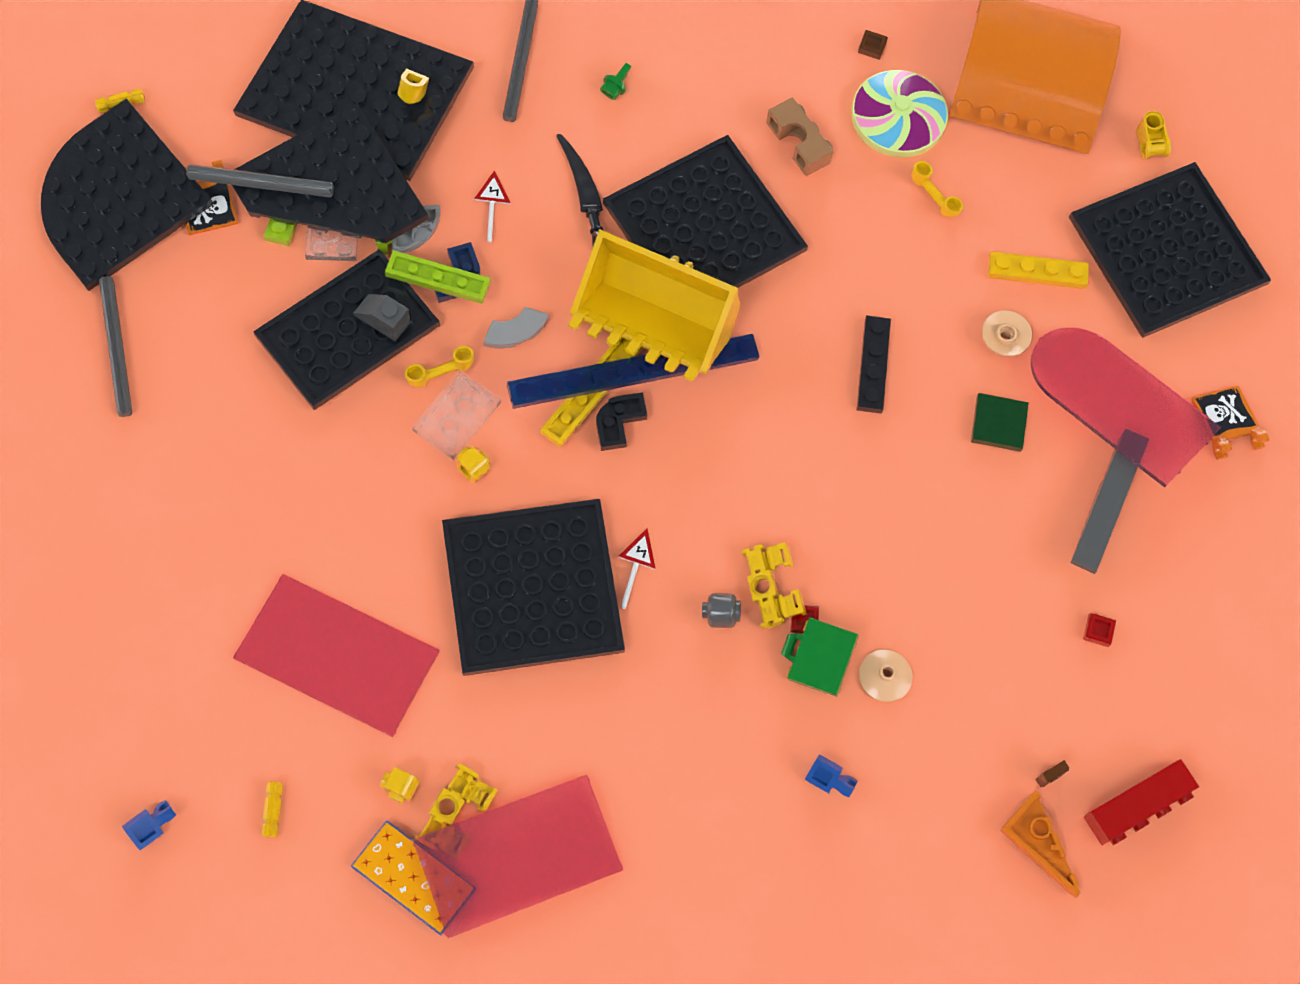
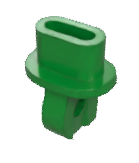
(614, 85)

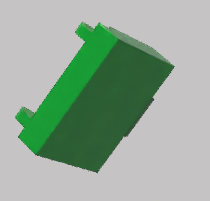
(820, 656)

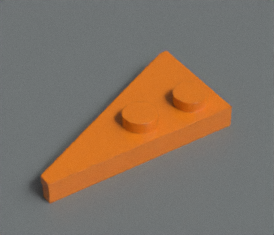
(1034, 835)

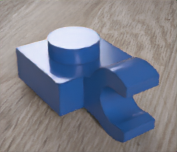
(827, 775)
(146, 827)

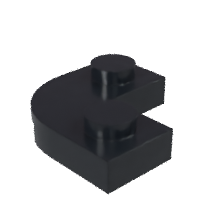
(613, 415)

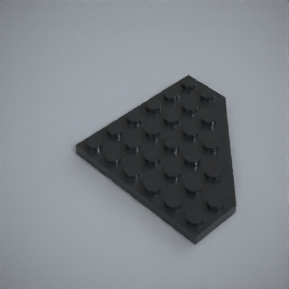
(369, 189)

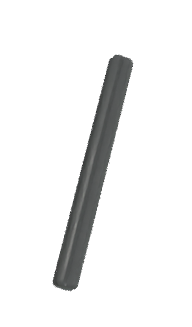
(520, 60)
(260, 180)
(115, 346)

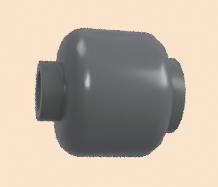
(722, 610)

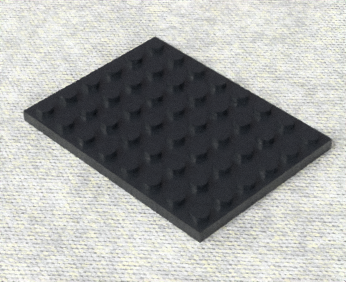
(334, 61)

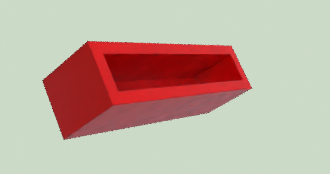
(1141, 802)

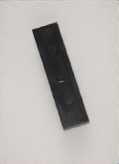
(873, 364)

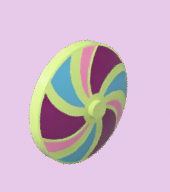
(899, 113)

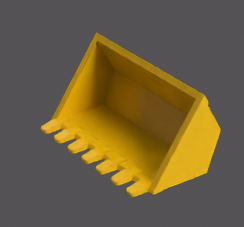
(655, 305)

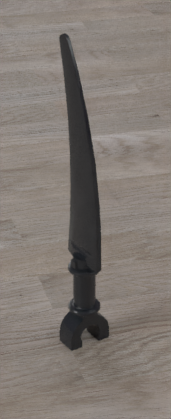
(587, 191)

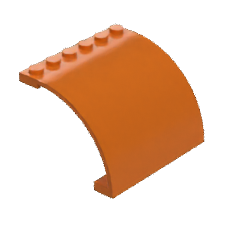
(1037, 72)

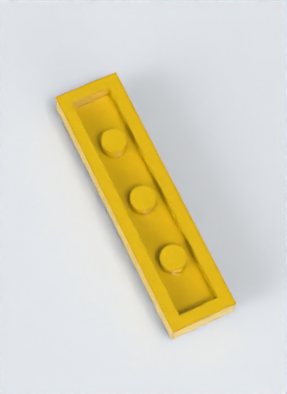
(1038, 270)

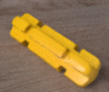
(104, 104)
(272, 809)

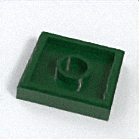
(999, 422)

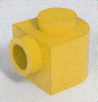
(410, 91)
(473, 463)
(399, 785)

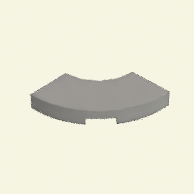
(420, 234)
(515, 331)

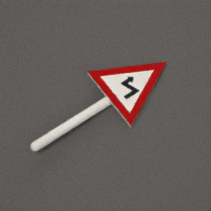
(494, 193)
(640, 554)

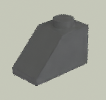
(384, 315)

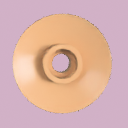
(1008, 324)
(882, 687)

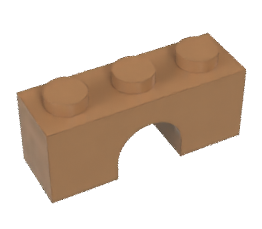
(791, 120)

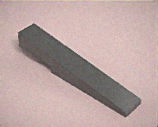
(1104, 513)

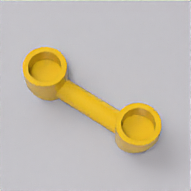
(920, 175)
(418, 377)

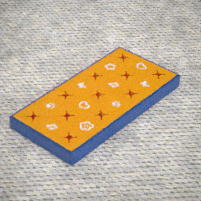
(395, 869)

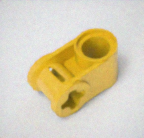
(1154, 139)

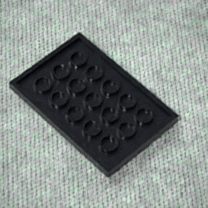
(327, 346)

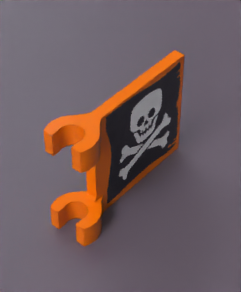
(222, 211)
(1233, 414)

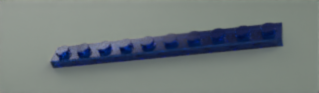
(616, 375)

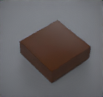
(872, 44)
(1053, 774)

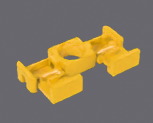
(772, 604)
(460, 787)

